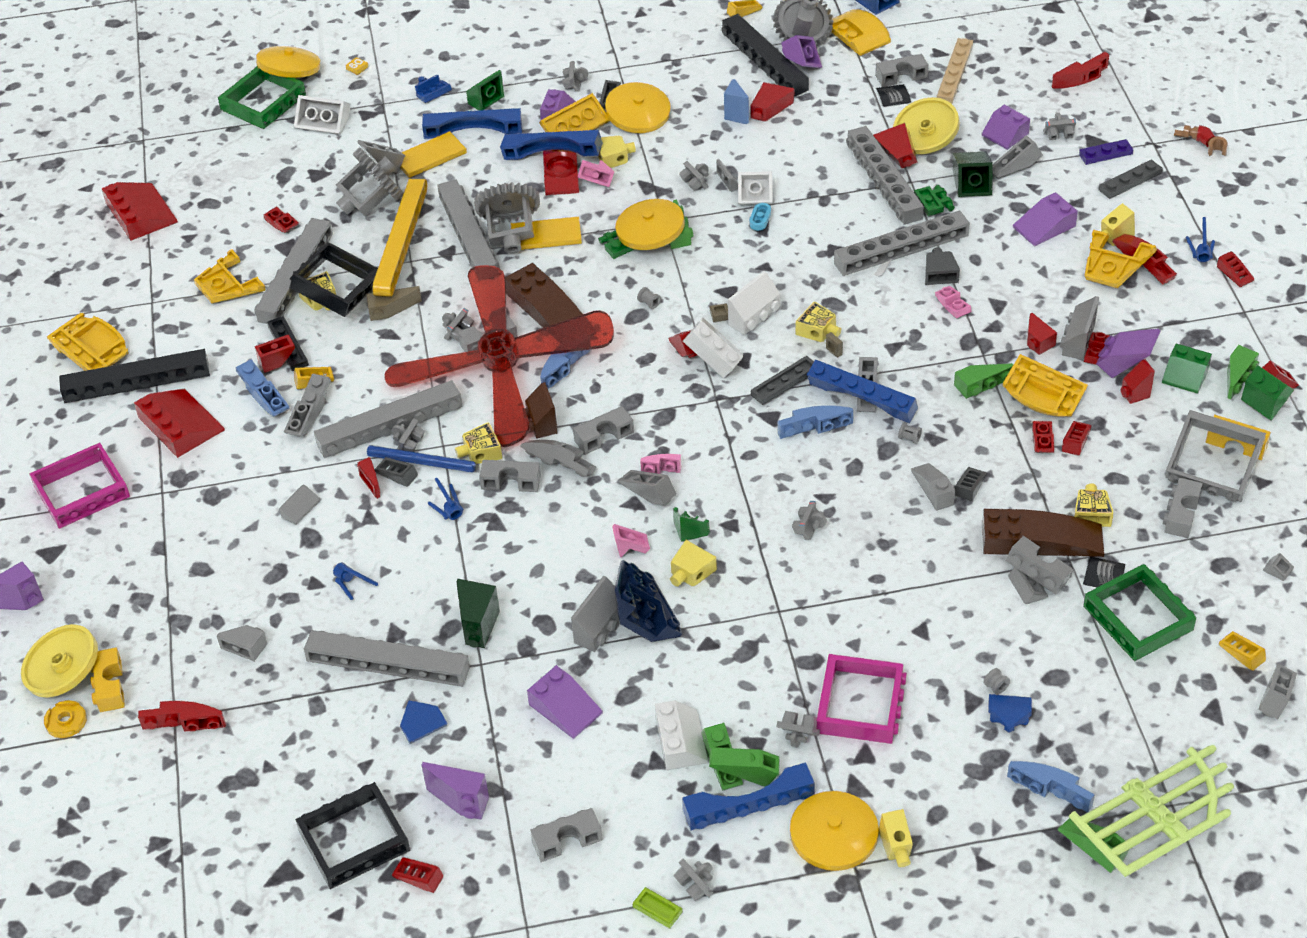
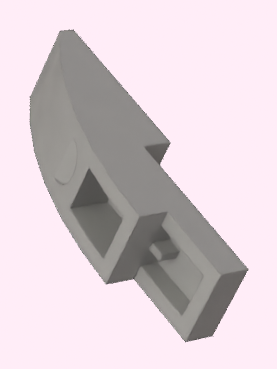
(309, 407)
(555, 451)

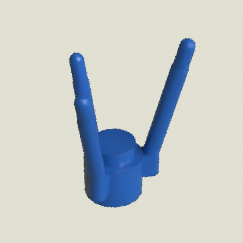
(1203, 251)
(452, 509)
(345, 574)

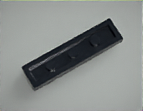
(279, 328)

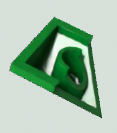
(689, 527)

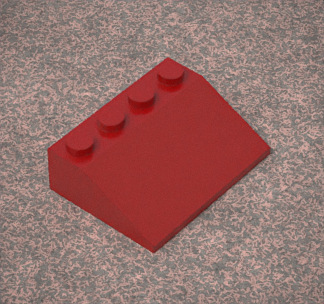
(138, 208)
(177, 420)

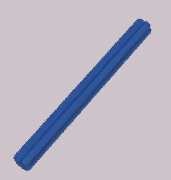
(421, 458)

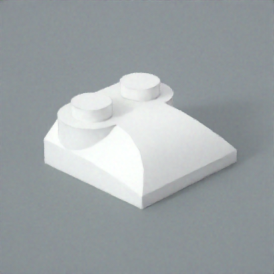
(755, 188)

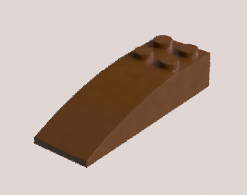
(540, 296)
(1051, 531)

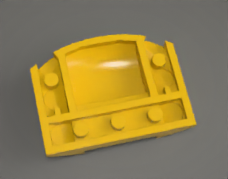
(860, 31)
(89, 342)
(1043, 388)

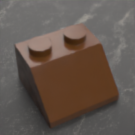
(541, 412)

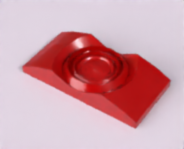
(560, 172)

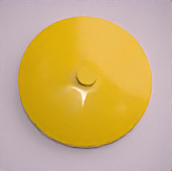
(288, 61)
(637, 107)
(650, 224)
(834, 830)

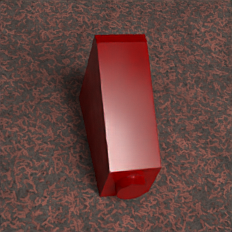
(770, 101)
(898, 145)

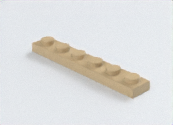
(955, 69)

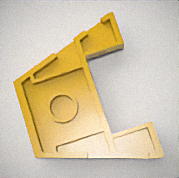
(1112, 267)
(220, 285)

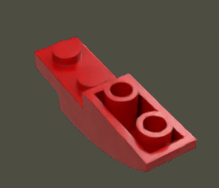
(1079, 74)
(1155, 264)
(190, 715)

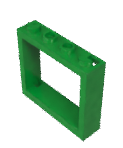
(229, 99)
(1119, 632)

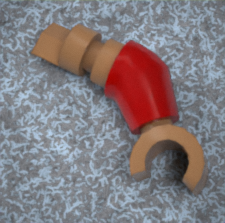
(1206, 136)

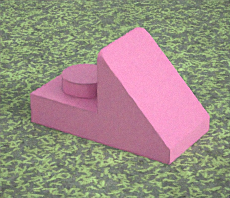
(599, 174)
(630, 539)

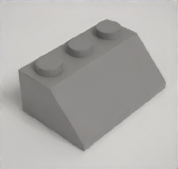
(1080, 329)
(595, 616)

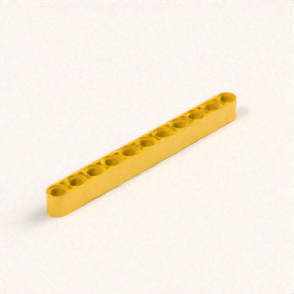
(400, 238)

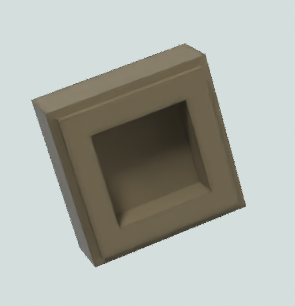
(719, 312)
(834, 345)

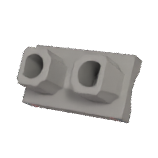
(573, 76)
(1059, 125)
(697, 174)
(455, 323)
(404, 435)
(810, 520)
(789, 723)
(687, 873)

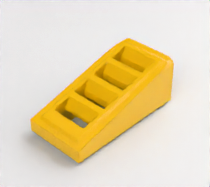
(743, 7)
(303, 375)
(1252, 659)

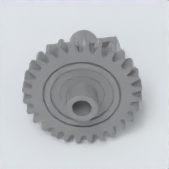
(803, 19)
(380, 170)
(508, 202)

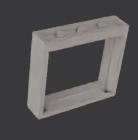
(1223, 428)

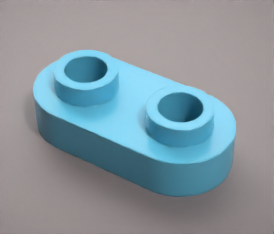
(760, 216)

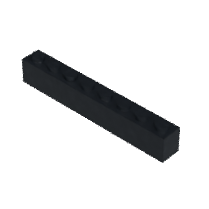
(764, 54)
(134, 375)

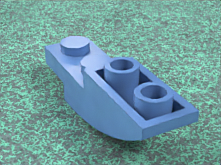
(559, 366)
(261, 389)
(816, 417)
(1045, 779)

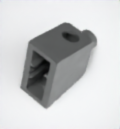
(941, 268)

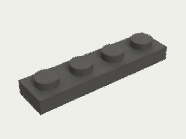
(1130, 179)
(782, 381)

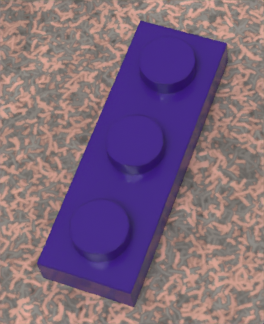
(1106, 151)

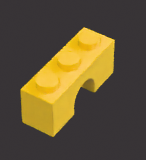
(1220, 440)
(107, 694)

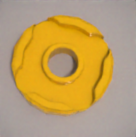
(67, 728)

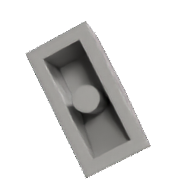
(243, 641)

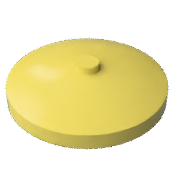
(930, 123)
(59, 661)

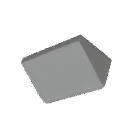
(726, 176)
(299, 505)
(1027, 588)

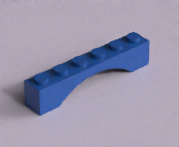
(502, 120)
(521, 145)
(835, 379)
(708, 809)

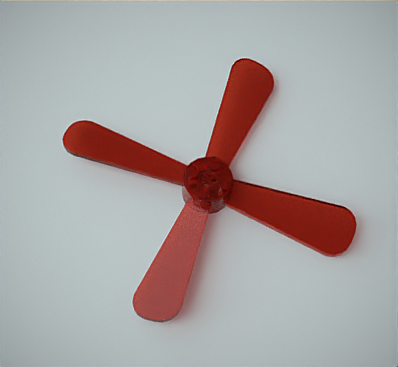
(501, 351)

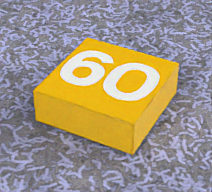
(356, 66)

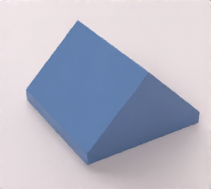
(736, 103)

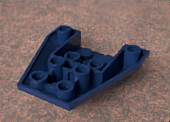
(643, 606)

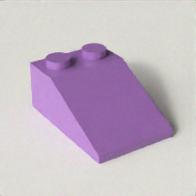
(1047, 219)
(1126, 350)
(563, 702)
(458, 788)

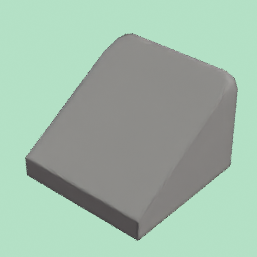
(1278, 567)

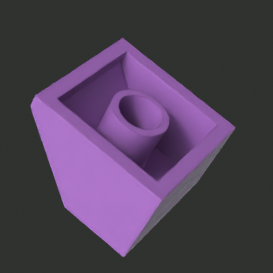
(802, 51)
(554, 101)
(1006, 127)
(19, 588)

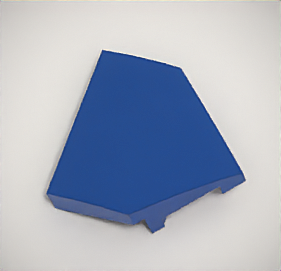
(431, 88)
(1009, 710)
(421, 720)

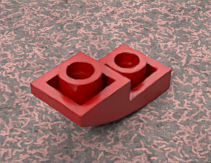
(280, 220)
(1095, 345)
(1043, 436)

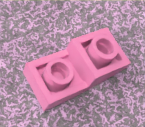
(952, 302)
(661, 462)

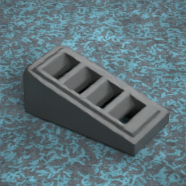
(608, 85)
(399, 471)
(967, 492)

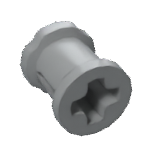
(648, 297)
(905, 432)

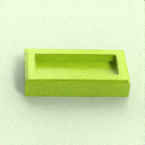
(657, 907)

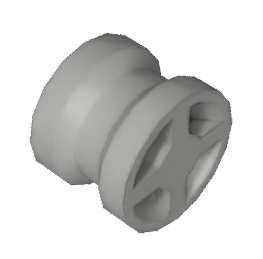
(996, 681)

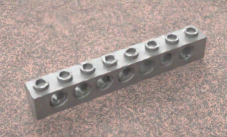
(885, 175)
(901, 243)

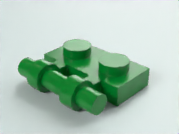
(930, 200)
(614, 246)

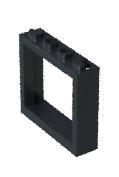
(324, 297)
(364, 861)

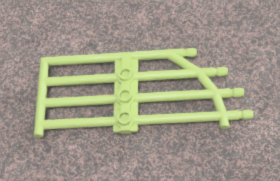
(1155, 809)

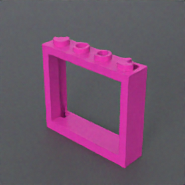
(89, 504)
(857, 729)

